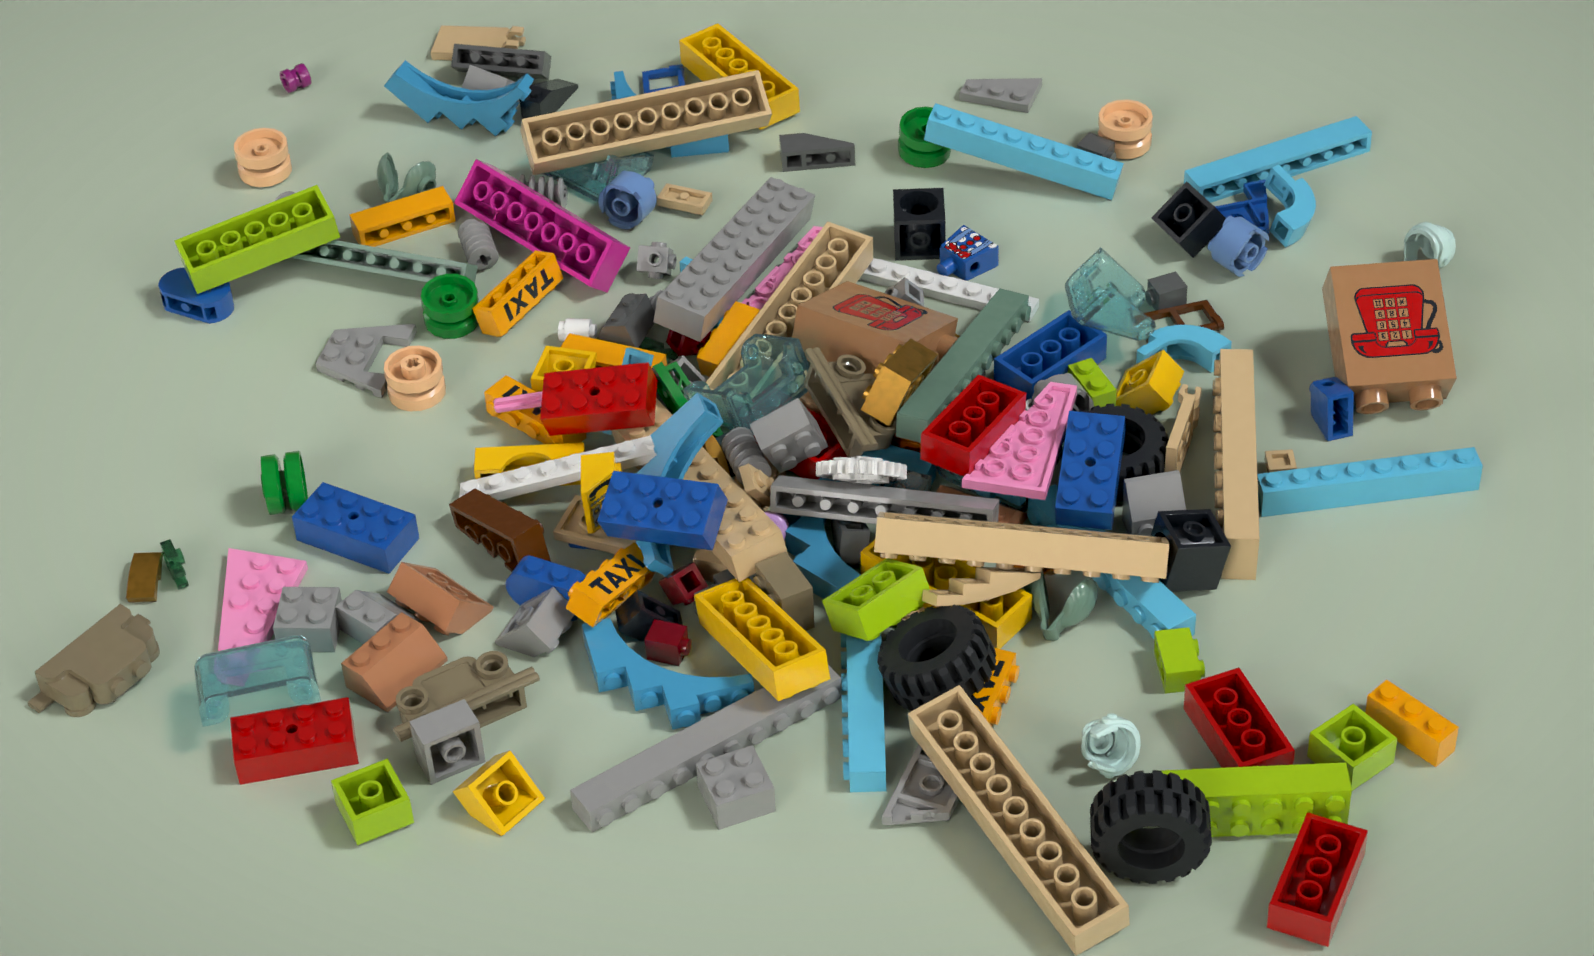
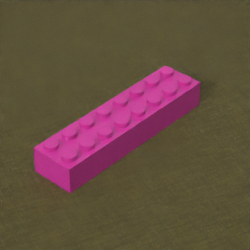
(542, 225)

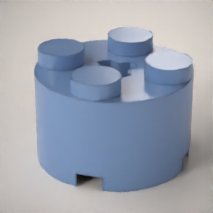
(628, 199)
(1239, 245)

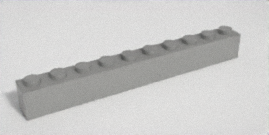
(675, 758)

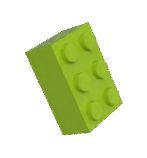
(876, 599)

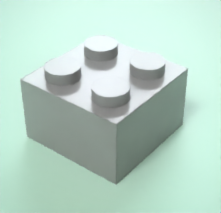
(789, 435)
(309, 614)
(447, 741)
(736, 787)

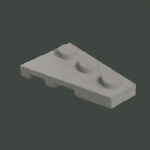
(1002, 93)

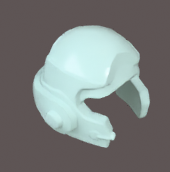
(1434, 240)
(1110, 745)

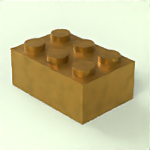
(897, 380)

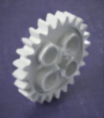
(861, 470)

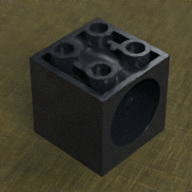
(918, 223)
(1195, 549)

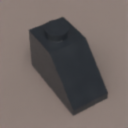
(638, 613)

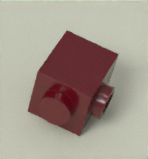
(685, 345)
(682, 584)
(667, 642)

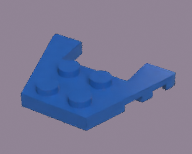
(1253, 209)

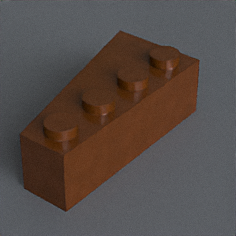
(499, 528)

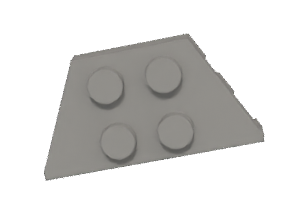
(920, 794)

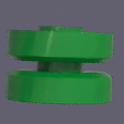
(911, 142)
(448, 306)
(282, 483)

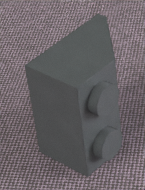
(629, 321)

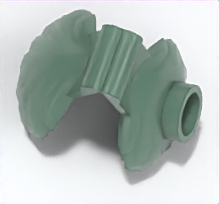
(418, 179)
(1076, 609)

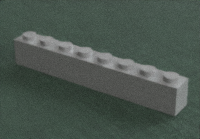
(864, 502)

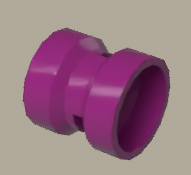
(295, 78)

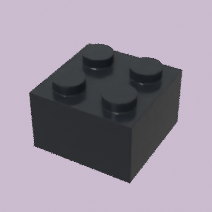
(1189, 219)

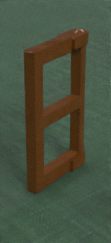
(1174, 312)

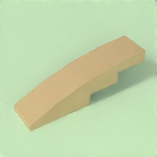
(988, 584)

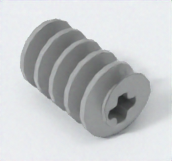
(556, 192)
(478, 244)
(742, 448)

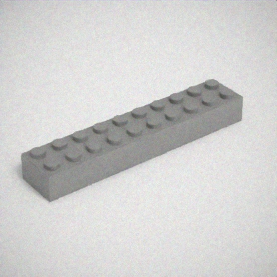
(734, 259)

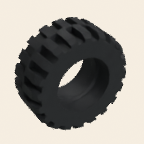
(1143, 441)
(935, 654)
(1150, 801)

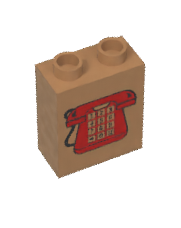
(869, 325)
(1390, 333)

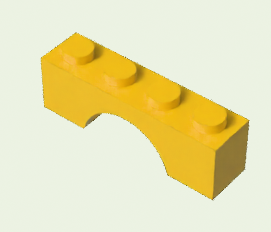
(507, 458)

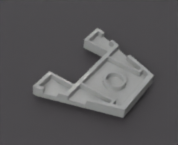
(353, 351)

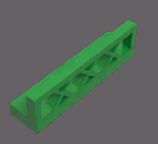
(669, 391)

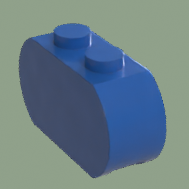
(182, 299)
(537, 575)

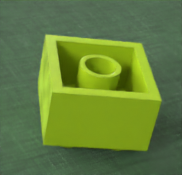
(1355, 740)
(372, 801)

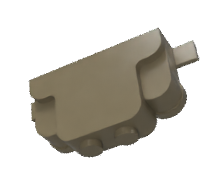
(838, 394)
(98, 664)
(484, 683)

